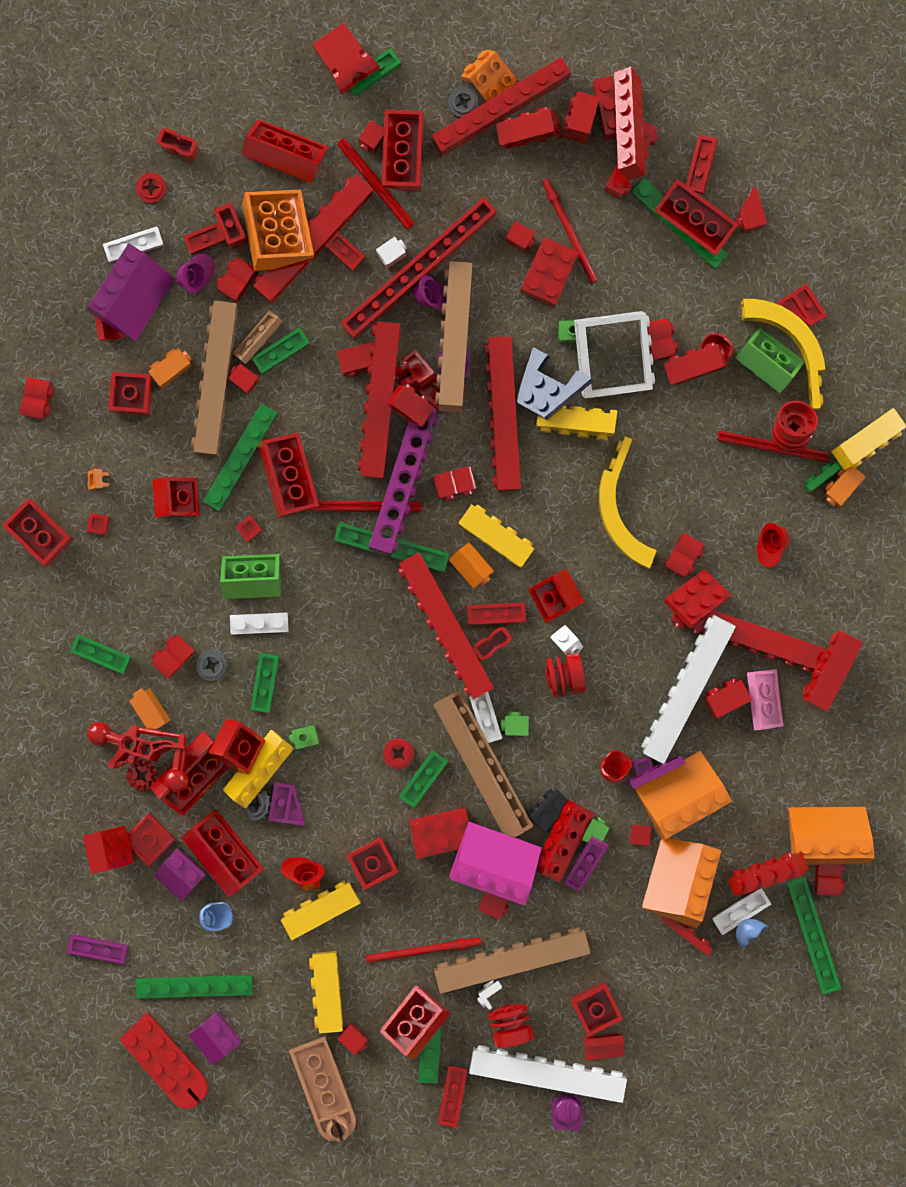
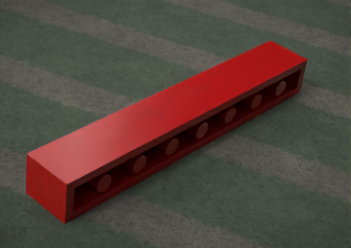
(501, 106)
(321, 229)
(379, 391)
(504, 414)
(445, 624)
(764, 640)

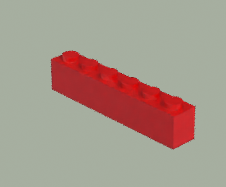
(629, 123)

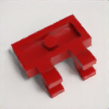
(418, 369)

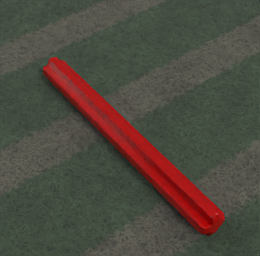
(375, 183)
(771, 446)
(359, 506)

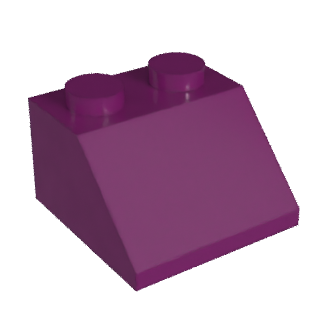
(180, 874)
(215, 1038)

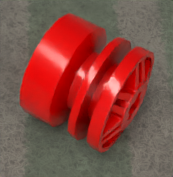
(794, 426)
(565, 675)
(509, 1020)

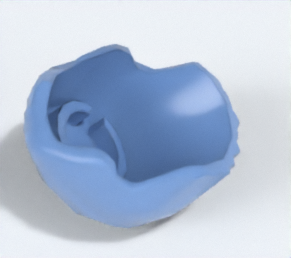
(216, 916)
(748, 930)

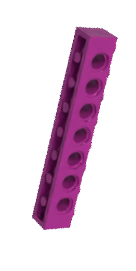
(389, 545)

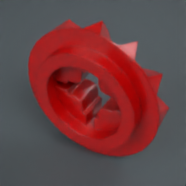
(145, 181)
(407, 753)
(151, 776)

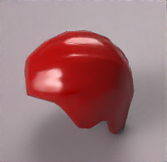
(720, 339)
(615, 766)

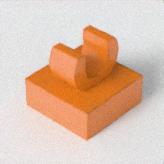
(95, 479)

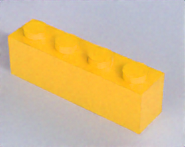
(868, 439)
(496, 536)
(245, 787)
(320, 910)
(327, 992)

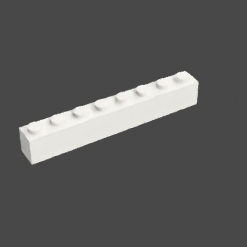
(688, 688)
(548, 1074)

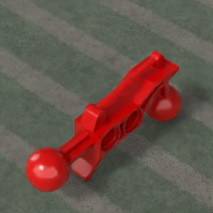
(175, 779)

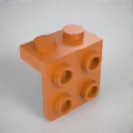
(489, 75)

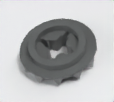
(465, 94)
(202, 662)
(255, 812)

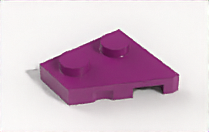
(285, 805)

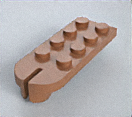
(324, 1088)

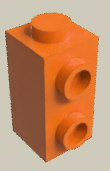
(171, 367)
(843, 487)
(471, 566)
(149, 709)

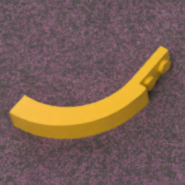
(799, 332)
(610, 517)

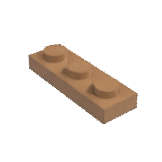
(257, 337)

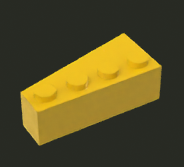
(582, 422)

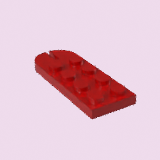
(165, 1062)

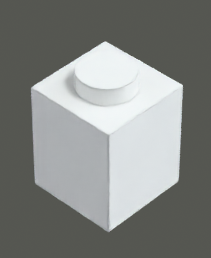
(391, 252)

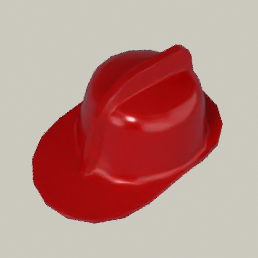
(771, 544)
(303, 872)

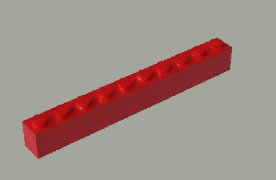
(421, 265)

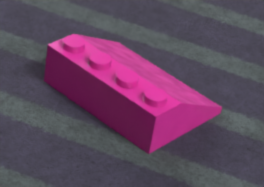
(496, 863)

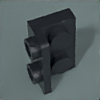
(549, 809)

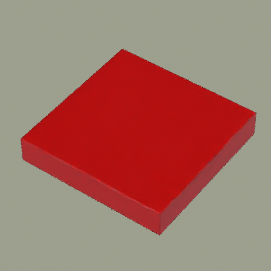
(149, 840)

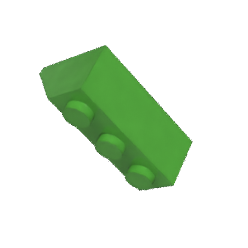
(770, 360)
(250, 576)

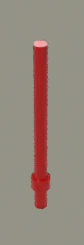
(553, 198)
(461, 943)

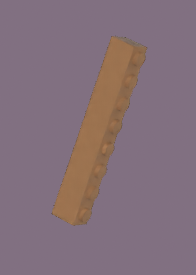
(455, 337)
(215, 379)
(483, 765)
(511, 961)

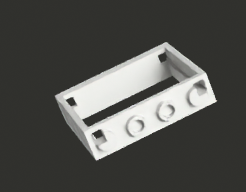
(583, 359)

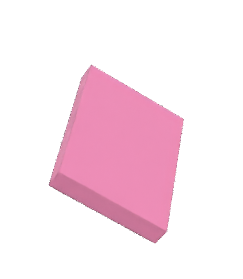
(765, 699)

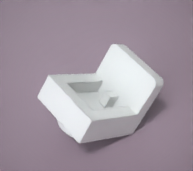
(567, 641)
(490, 988)

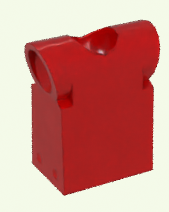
(344, 58)

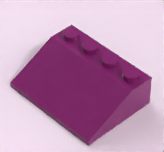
(130, 292)

